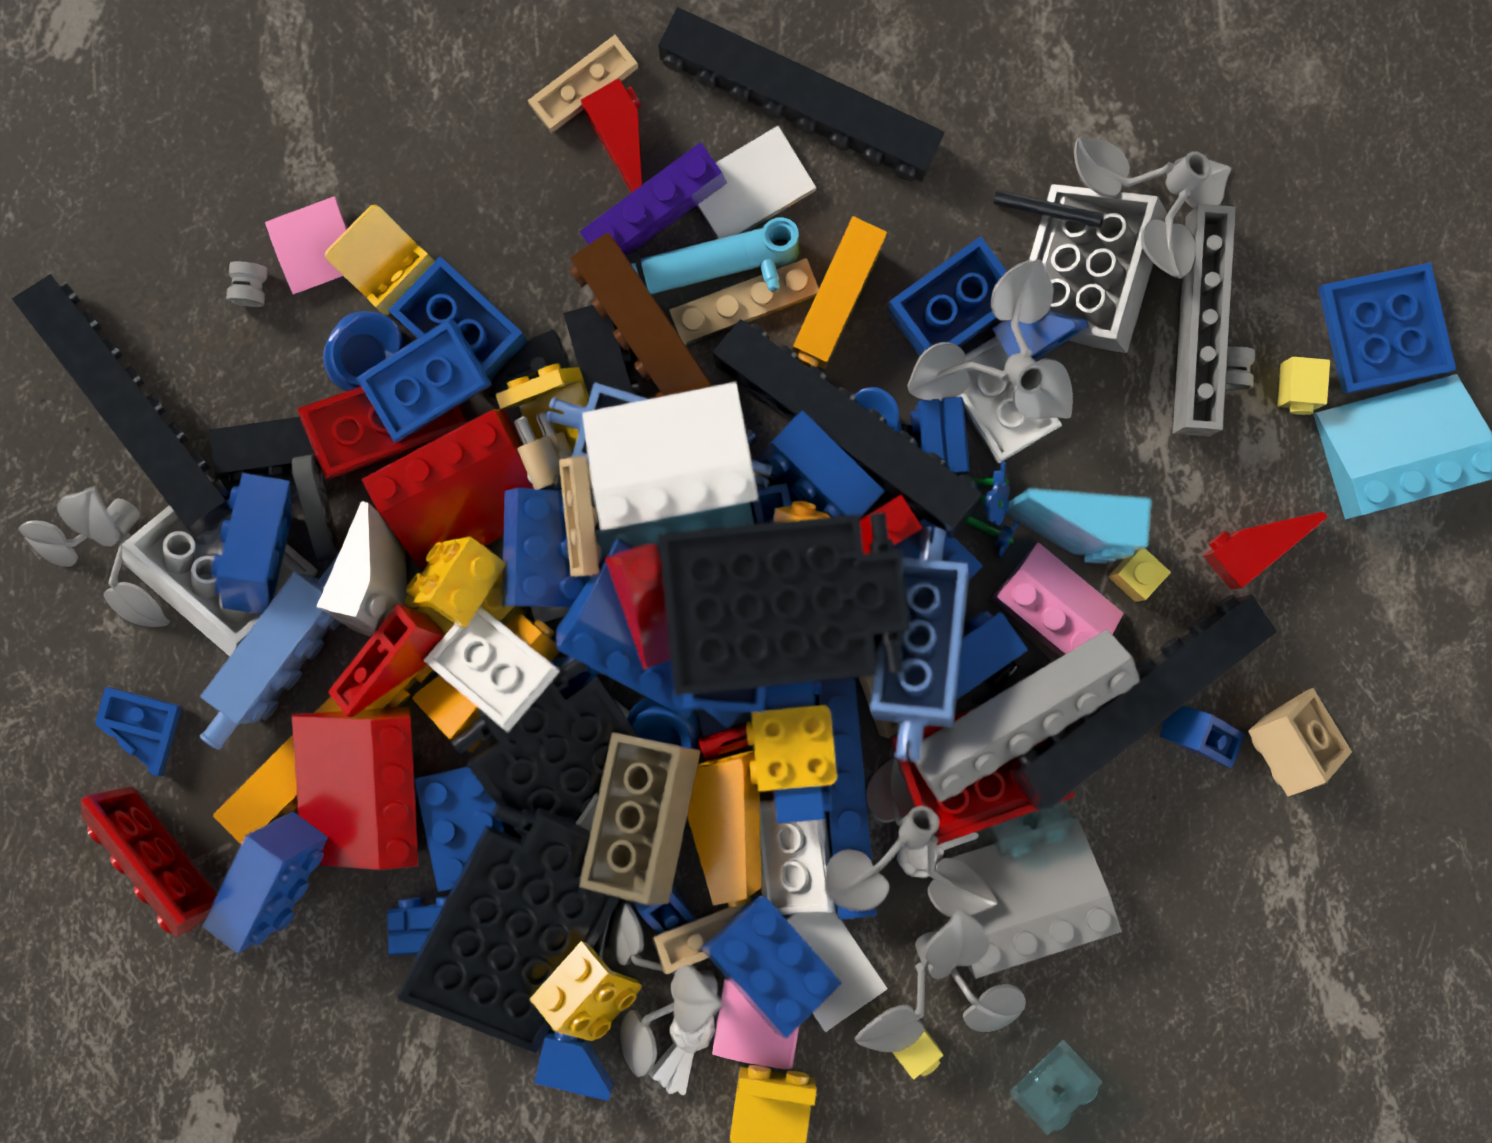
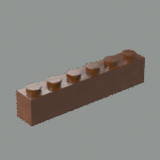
(638, 318)

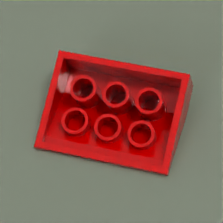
(451, 486)
(358, 786)
(978, 806)
(149, 858)

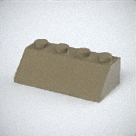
(640, 819)

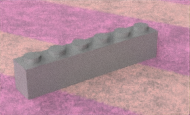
(1204, 323)
(1026, 715)

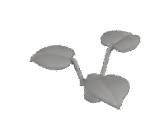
(1193, 178)
(1040, 387)
(89, 517)
(858, 886)
(958, 943)
(691, 990)

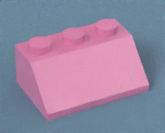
(1055, 602)

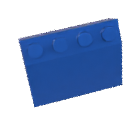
(601, 638)

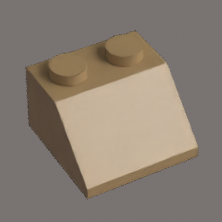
(1300, 743)

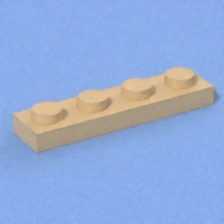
(743, 301)

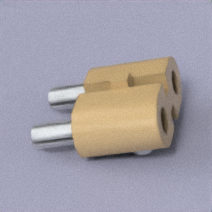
(542, 455)

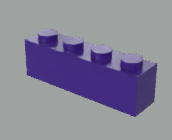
(659, 201)

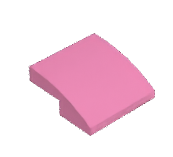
(302, 241)
(747, 1037)

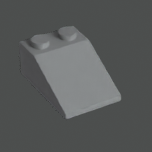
(366, 575)

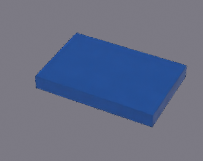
(424, 381)

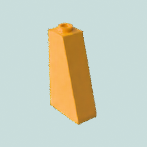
(839, 293)
(452, 709)
(727, 828)

